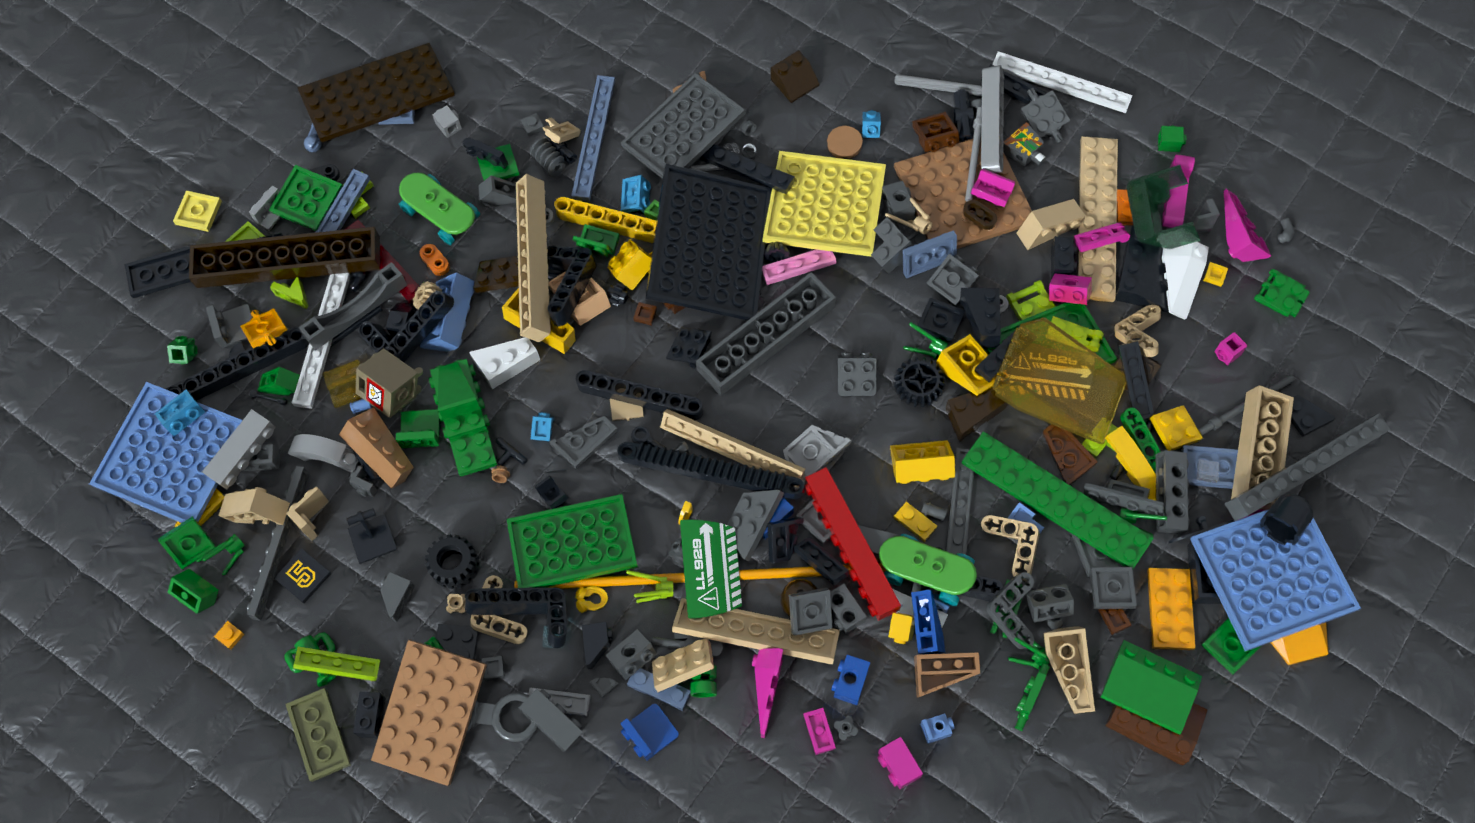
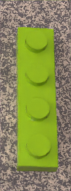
(336, 664)

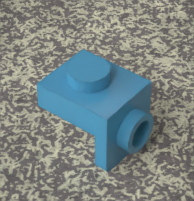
(871, 124)

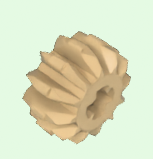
(424, 293)

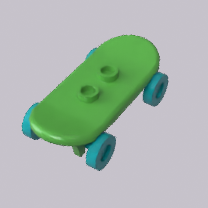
(437, 205)
(929, 566)

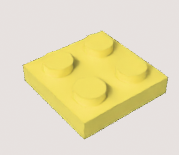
(197, 211)

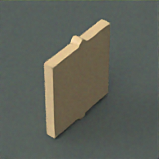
(623, 410)

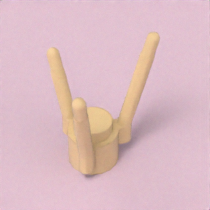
(920, 224)

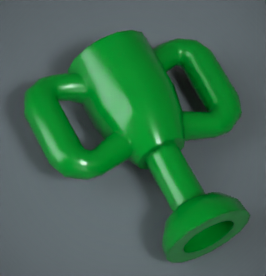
(311, 642)

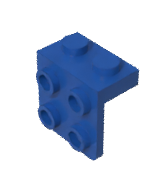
(649, 731)

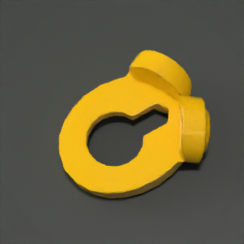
(583, 605)

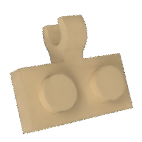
(560, 132)

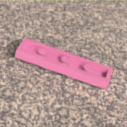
(797, 265)

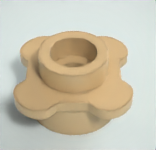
(452, 598)

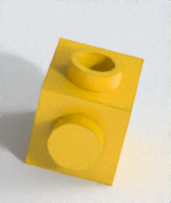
(902, 628)

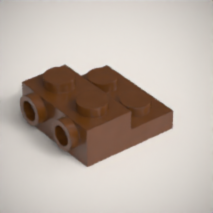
(936, 132)

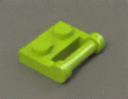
(1032, 306)

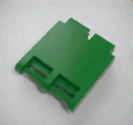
(1283, 294)

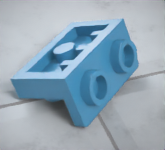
(635, 194)
(179, 413)

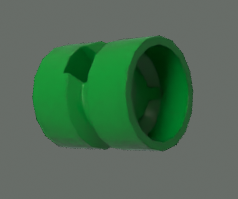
(706, 687)

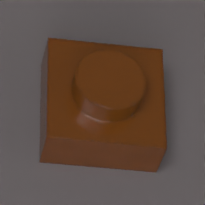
(645, 313)

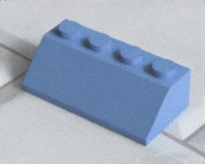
(449, 330)

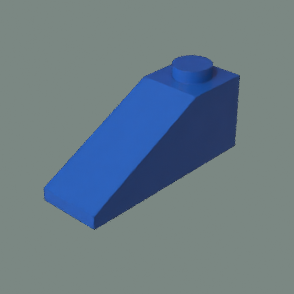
(927, 624)

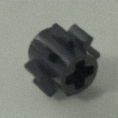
(617, 294)

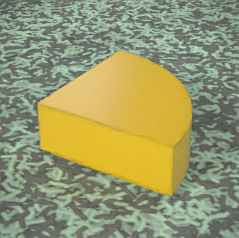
(686, 511)

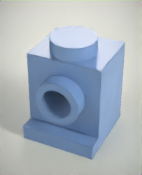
(931, 733)

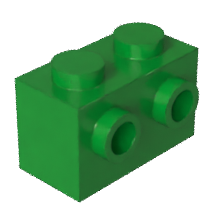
(193, 591)

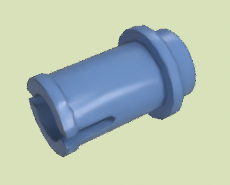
(359, 406)

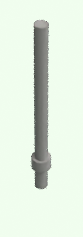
(977, 125)

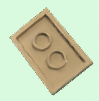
(682, 664)

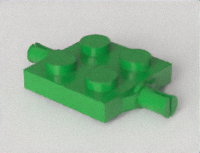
(1027, 702)

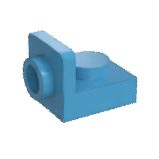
(542, 426)

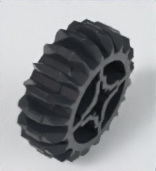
(934, 378)

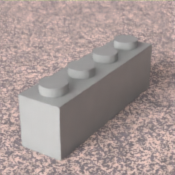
(239, 449)

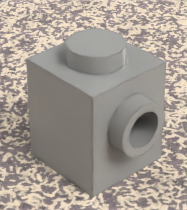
(447, 121)

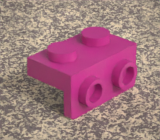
(993, 188)

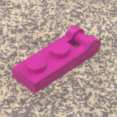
(1101, 237)

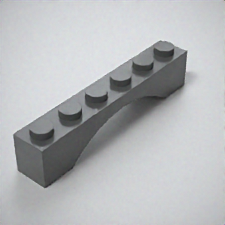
(327, 326)

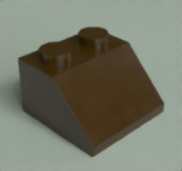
(794, 76)

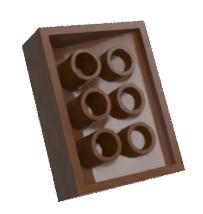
(1157, 738)

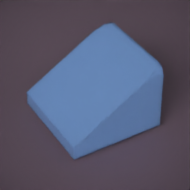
(940, 605)

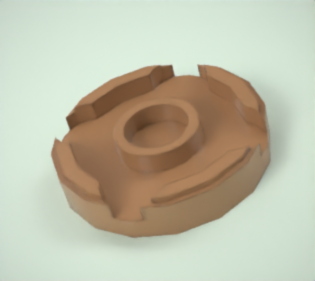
(844, 142)

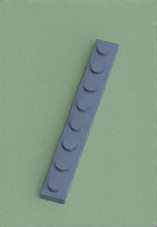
(593, 138)

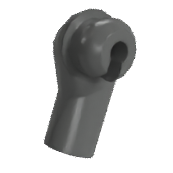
(1288, 231)

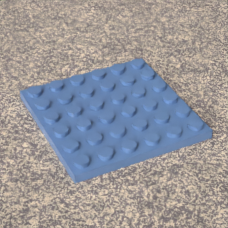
(159, 468)
(1273, 586)

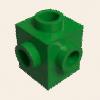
(182, 350)

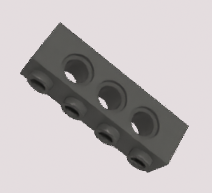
(1166, 482)

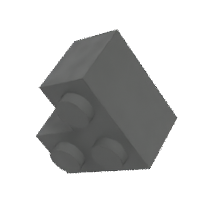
(890, 253)

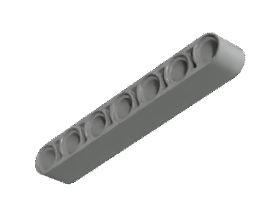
(992, 119)

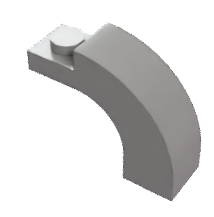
(324, 449)

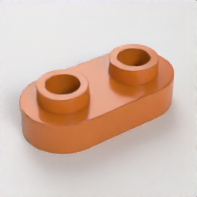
(433, 258)

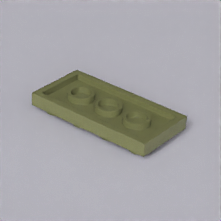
(318, 734)

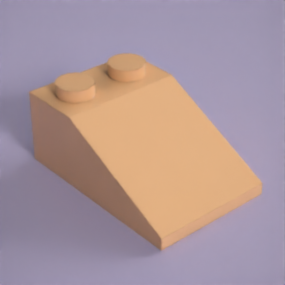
(591, 302)

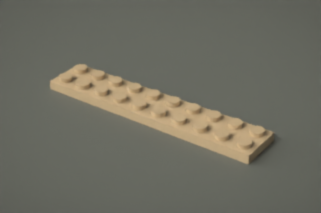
(1099, 205)

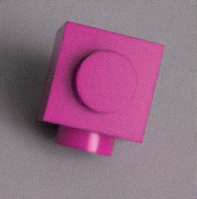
(1230, 348)

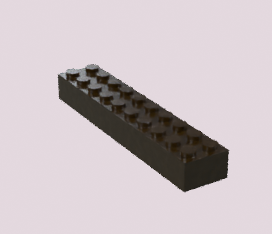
(284, 257)

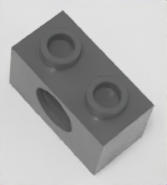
(897, 201)
(631, 654)

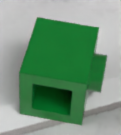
(1171, 138)

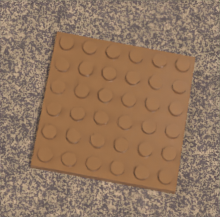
(939, 188)

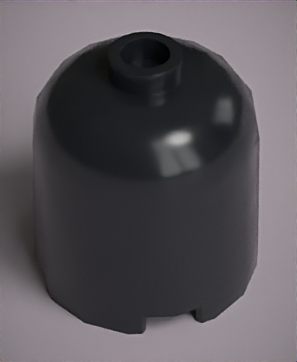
(1287, 519)

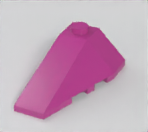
(1240, 232)
(767, 672)

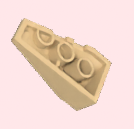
(1070, 661)

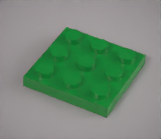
(305, 198)

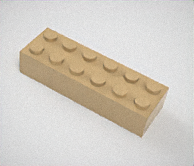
(1262, 438)

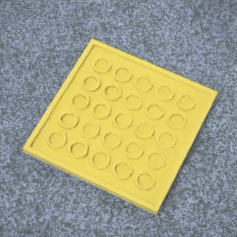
(828, 205)

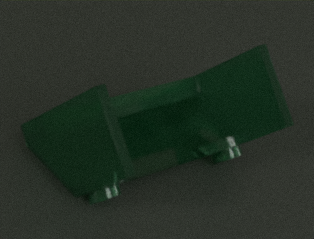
(1145, 196)

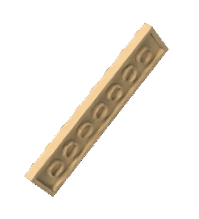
(758, 632)

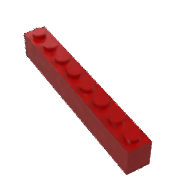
(852, 544)

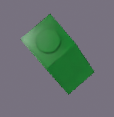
(278, 382)

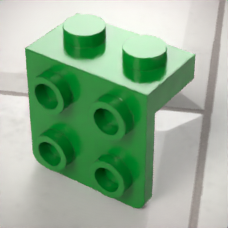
(598, 239)

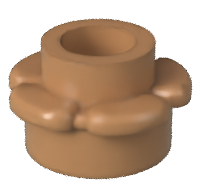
(500, 474)

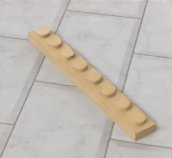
(727, 445)

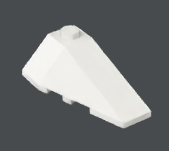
(1183, 274)

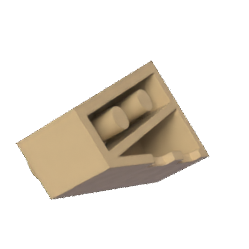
(1050, 222)
(253, 505)

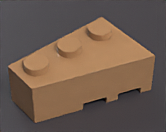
(942, 670)

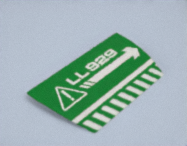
(710, 568)

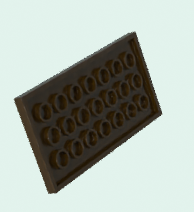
(375, 92)

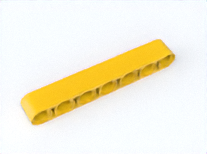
(606, 218)

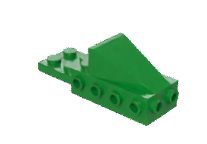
(463, 416)

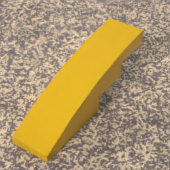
(1133, 460)

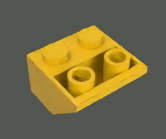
(630, 264)

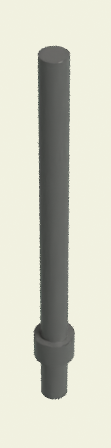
(1217, 422)

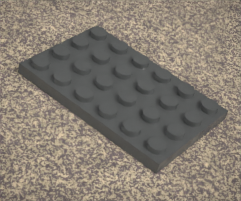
(683, 126)

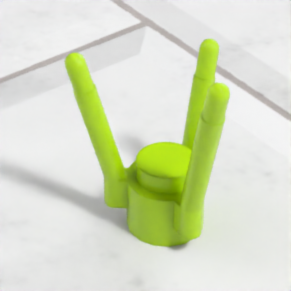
(663, 589)

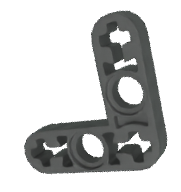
(1006, 607)

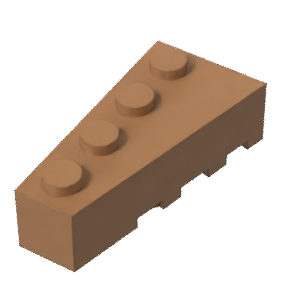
(377, 447)

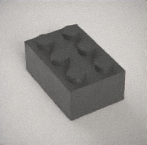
(551, 719)

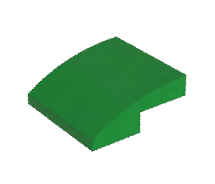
(488, 169)

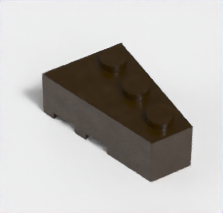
(972, 411)

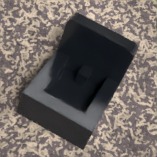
(550, 492)

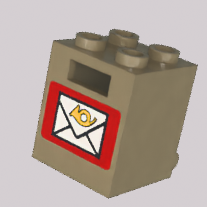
(387, 382)

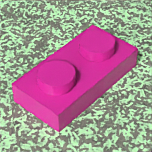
(819, 731)

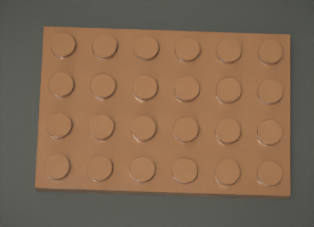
(429, 712)

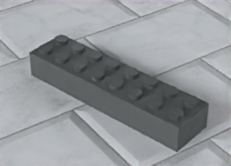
(765, 334)

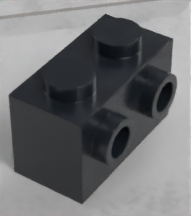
(1063, 256)

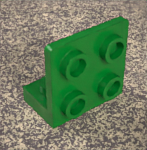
(419, 429)

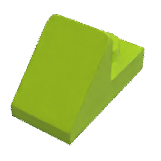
(293, 294)

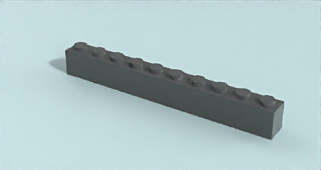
(1306, 467)

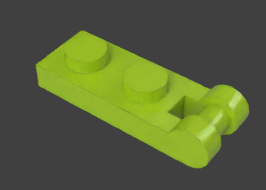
(1080, 333)

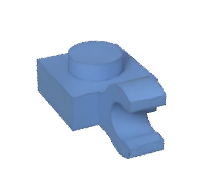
(1024, 514)

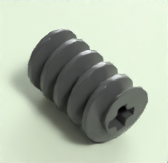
(547, 157)

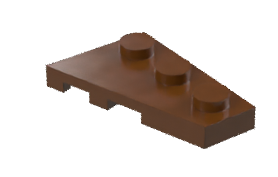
(1068, 453)

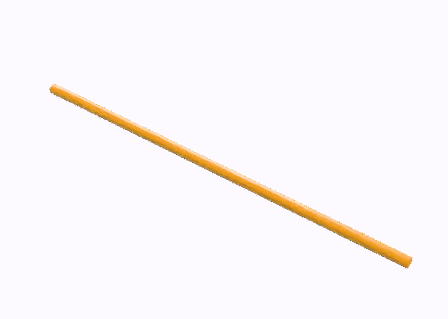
(680, 578)

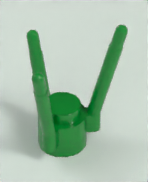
(937, 345)
(1131, 516)
(232, 545)
(1039, 654)

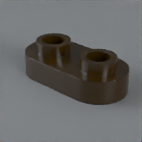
(981, 214)

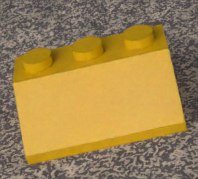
(922, 461)

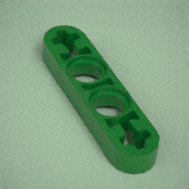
(1147, 441)

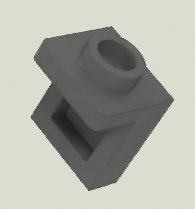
(363, 487)

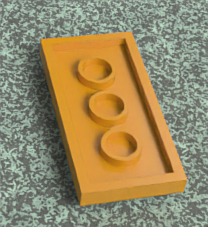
(1171, 609)

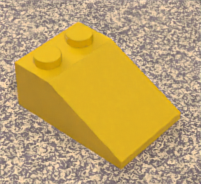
(960, 363)

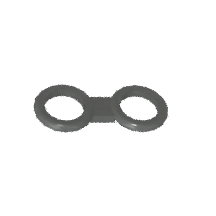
(490, 715)

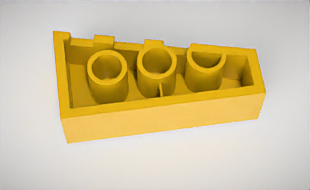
(560, 336)

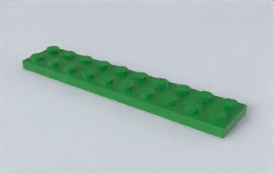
(1057, 501)

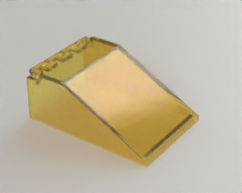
(1059, 381)

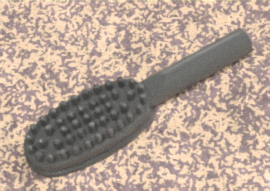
(716, 646)

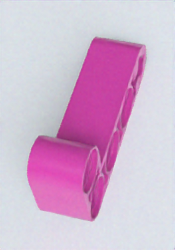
(1175, 207)

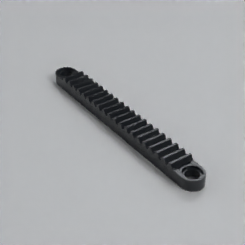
(710, 469)

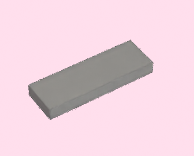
(573, 703)

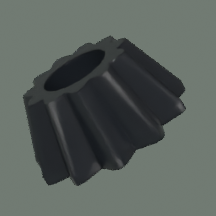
(776, 252)

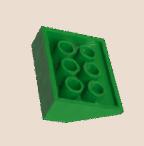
(1151, 687)

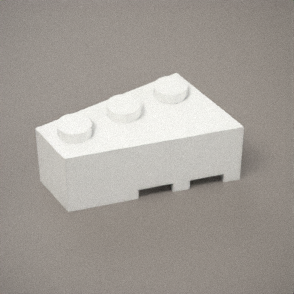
(505, 360)

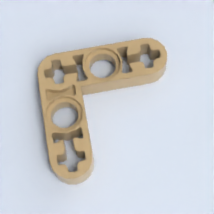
(1127, 330)
(1019, 534)
(496, 619)

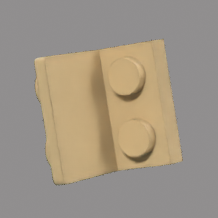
(306, 509)

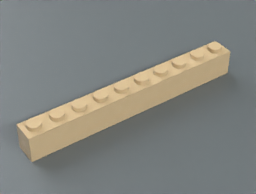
(532, 258)

